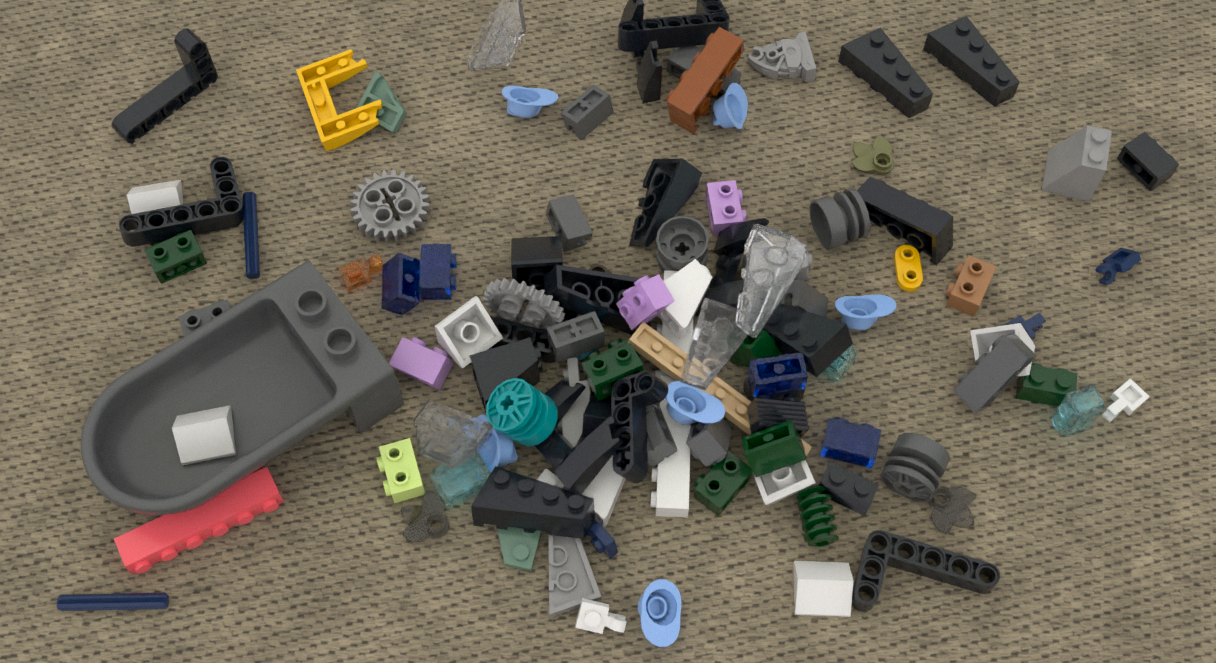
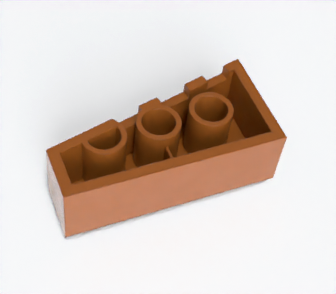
(704, 79)

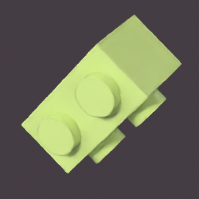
(401, 471)

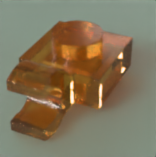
(358, 273)

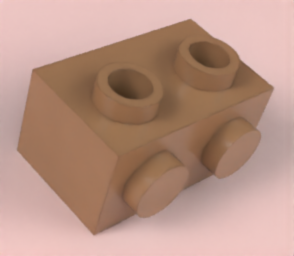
(970, 286)

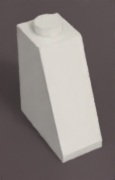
(688, 290)
(605, 492)

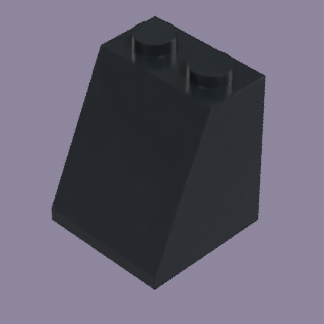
(534, 258)
(503, 363)

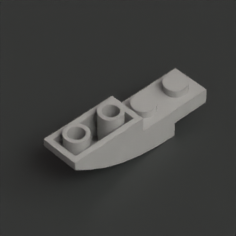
(572, 421)

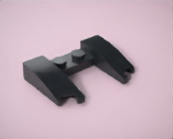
(648, 65)
(730, 248)
(581, 465)

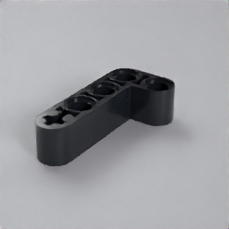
(517, 332)
(628, 406)

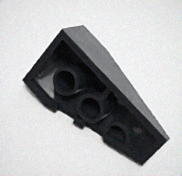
(668, 188)

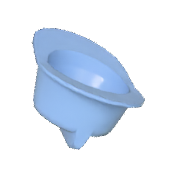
(527, 101)
(731, 108)
(863, 311)
(692, 405)
(498, 449)
(660, 612)

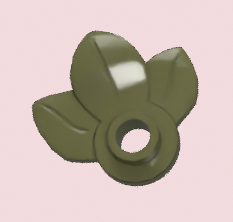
(870, 155)

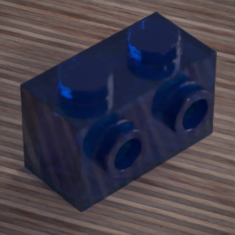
(436, 272)
(400, 284)
(777, 374)
(850, 442)

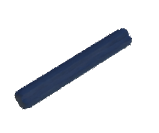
(251, 235)
(112, 601)

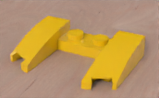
(316, 81)

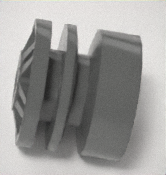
(839, 218)
(678, 236)
(915, 467)

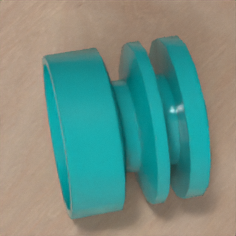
(521, 412)

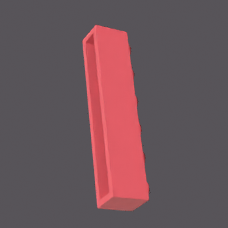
(175, 532)

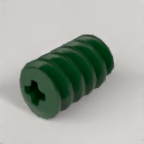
(815, 517)

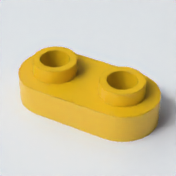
(908, 266)

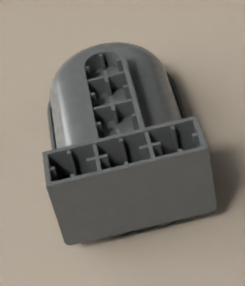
(277, 358)

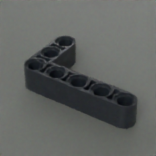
(674, 30)
(172, 92)
(169, 218)
(916, 564)

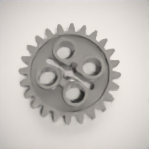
(368, 213)
(507, 298)

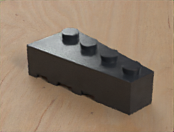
(973, 60)
(887, 72)
(909, 218)
(590, 291)
(815, 336)
(533, 505)

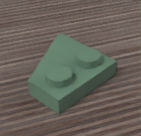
(392, 111)
(519, 547)

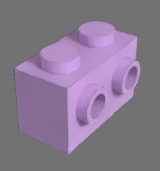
(724, 205)
(644, 300)
(421, 363)

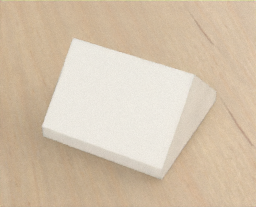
(155, 196)
(467, 332)
(983, 339)
(204, 435)
(784, 482)
(822, 588)

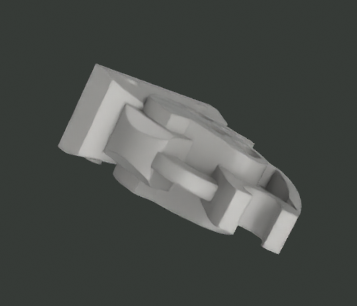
(785, 58)

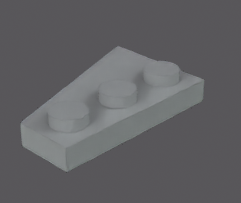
(569, 575)

